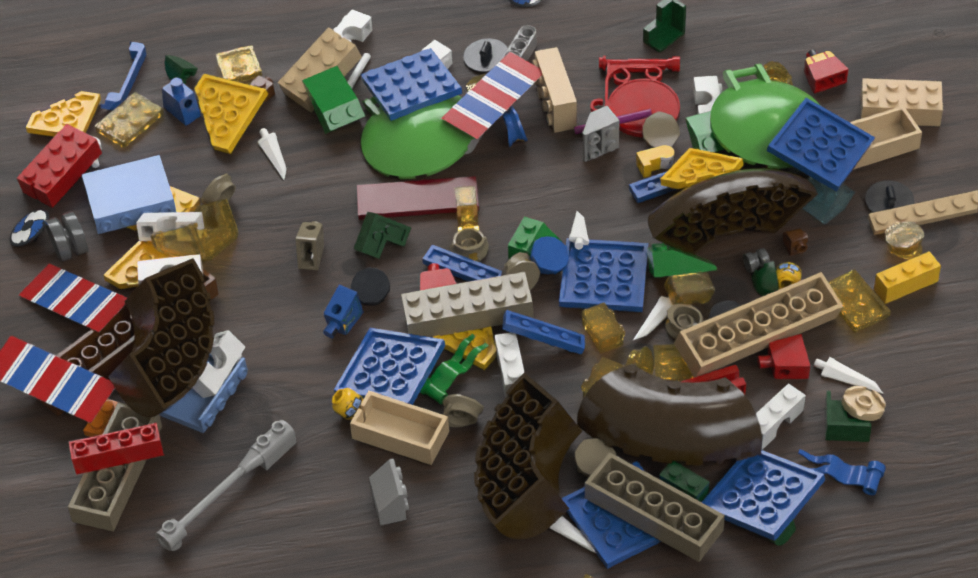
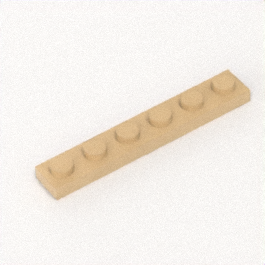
(926, 211)

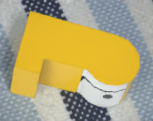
(654, 159)

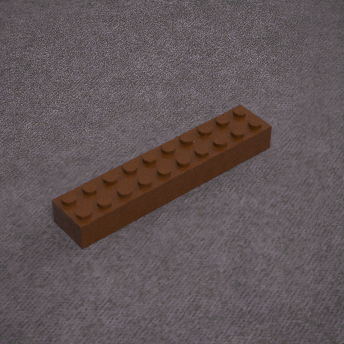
(106, 349)

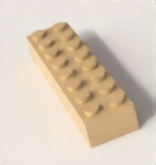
(758, 323)

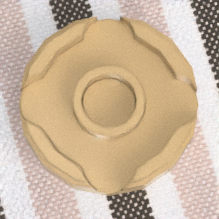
(863, 403)

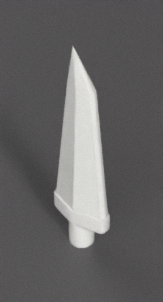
(272, 150)
(578, 232)
(657, 315)
(840, 372)
(568, 530)

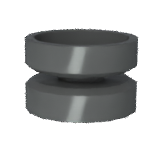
(68, 235)

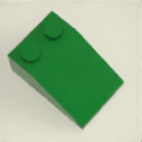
(333, 99)
(670, 261)

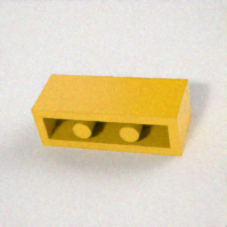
(907, 277)

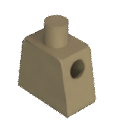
(310, 236)

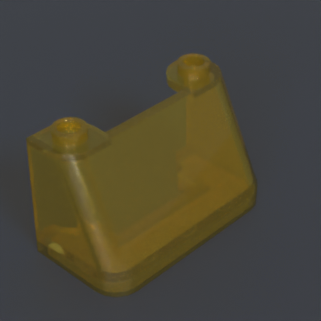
(217, 234)

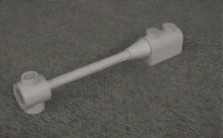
(262, 453)

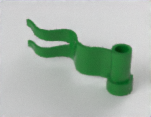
(448, 370)

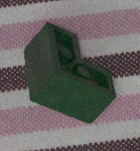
(667, 26)
(376, 231)
(840, 427)

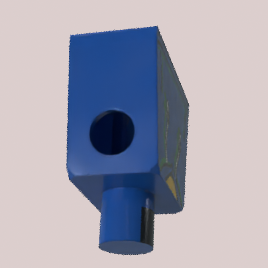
(342, 312)

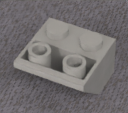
(600, 133)
(389, 493)

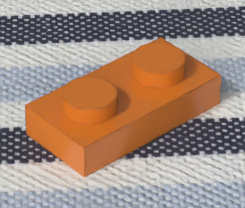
(101, 420)

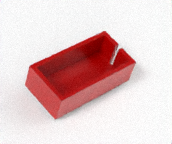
(59, 165)

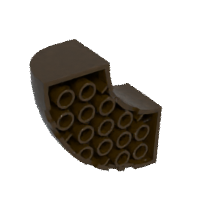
(728, 205)
(170, 339)
(671, 418)
(523, 460)

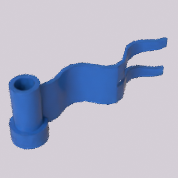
(847, 474)

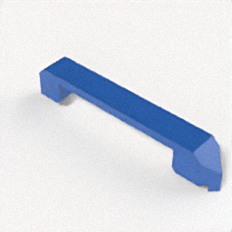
(113, 99)

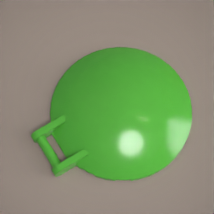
(753, 113)
(414, 142)

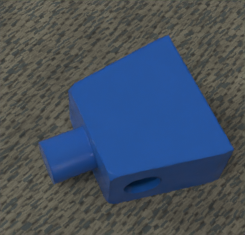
(180, 101)

